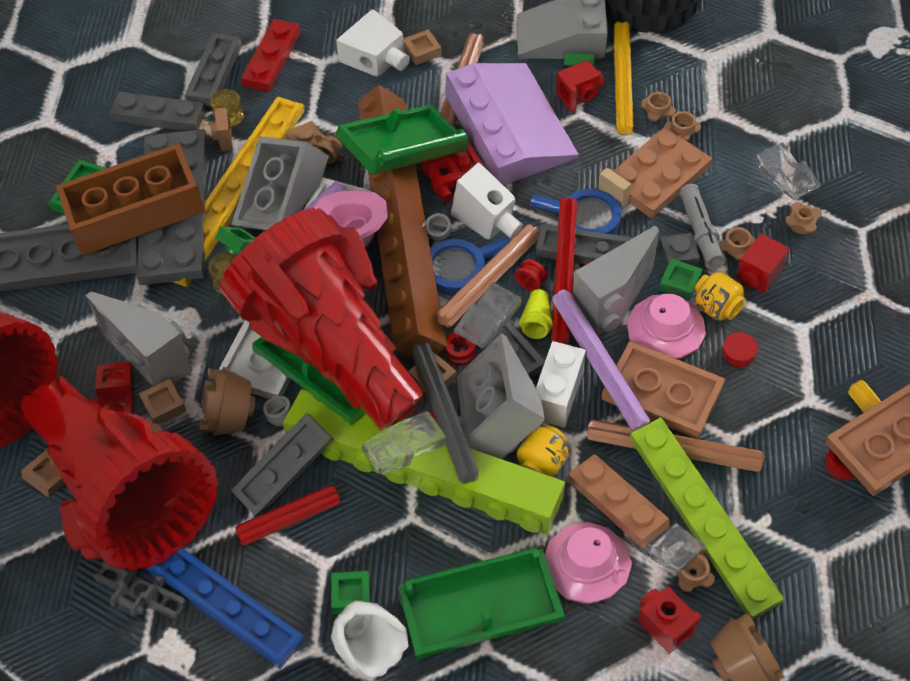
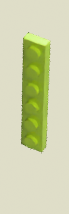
(706, 519)

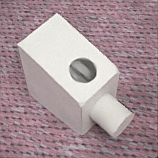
(372, 45)
(484, 204)

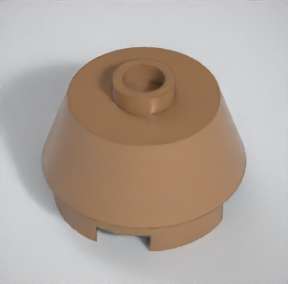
(226, 402)
(744, 653)

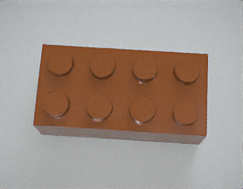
(130, 199)

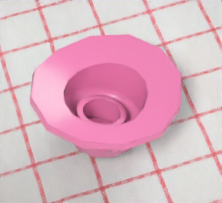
(356, 210)
(671, 333)
(588, 562)

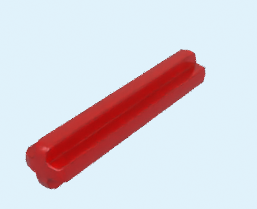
(287, 515)

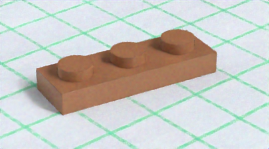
(619, 500)

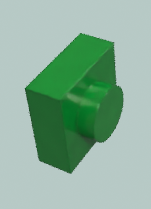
(575, 58)
(234, 238)
(680, 279)
(347, 588)

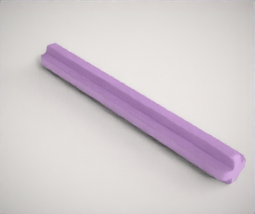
(600, 360)

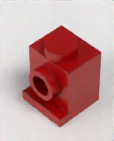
(578, 84)
(668, 630)

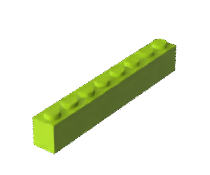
(501, 487)

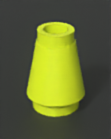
(536, 317)

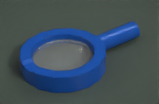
(595, 210)
(459, 260)

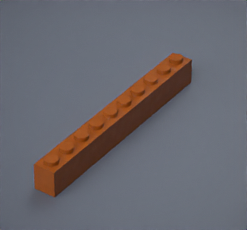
(404, 245)

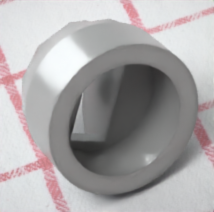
(439, 222)
(276, 410)

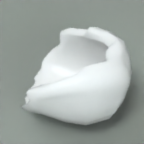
(368, 639)

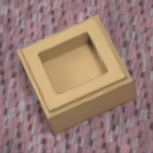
(616, 186)

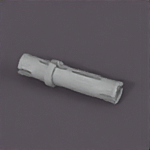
(705, 235)

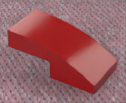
(115, 386)

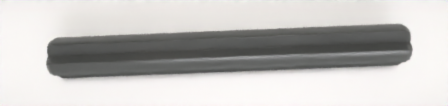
(445, 413)

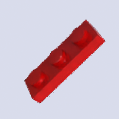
(271, 55)

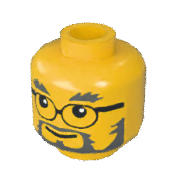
(719, 296)
(544, 451)

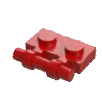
(457, 165)

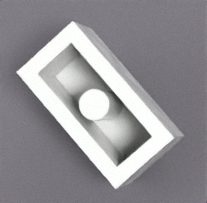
(560, 382)

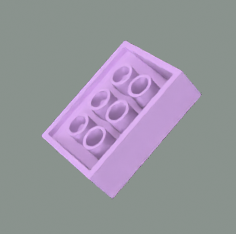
(508, 120)

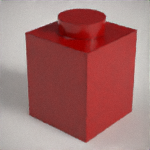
(762, 263)

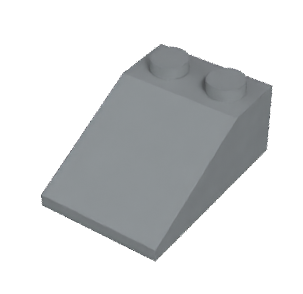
(561, 29)
(278, 182)
(613, 281)
(142, 338)
(498, 400)

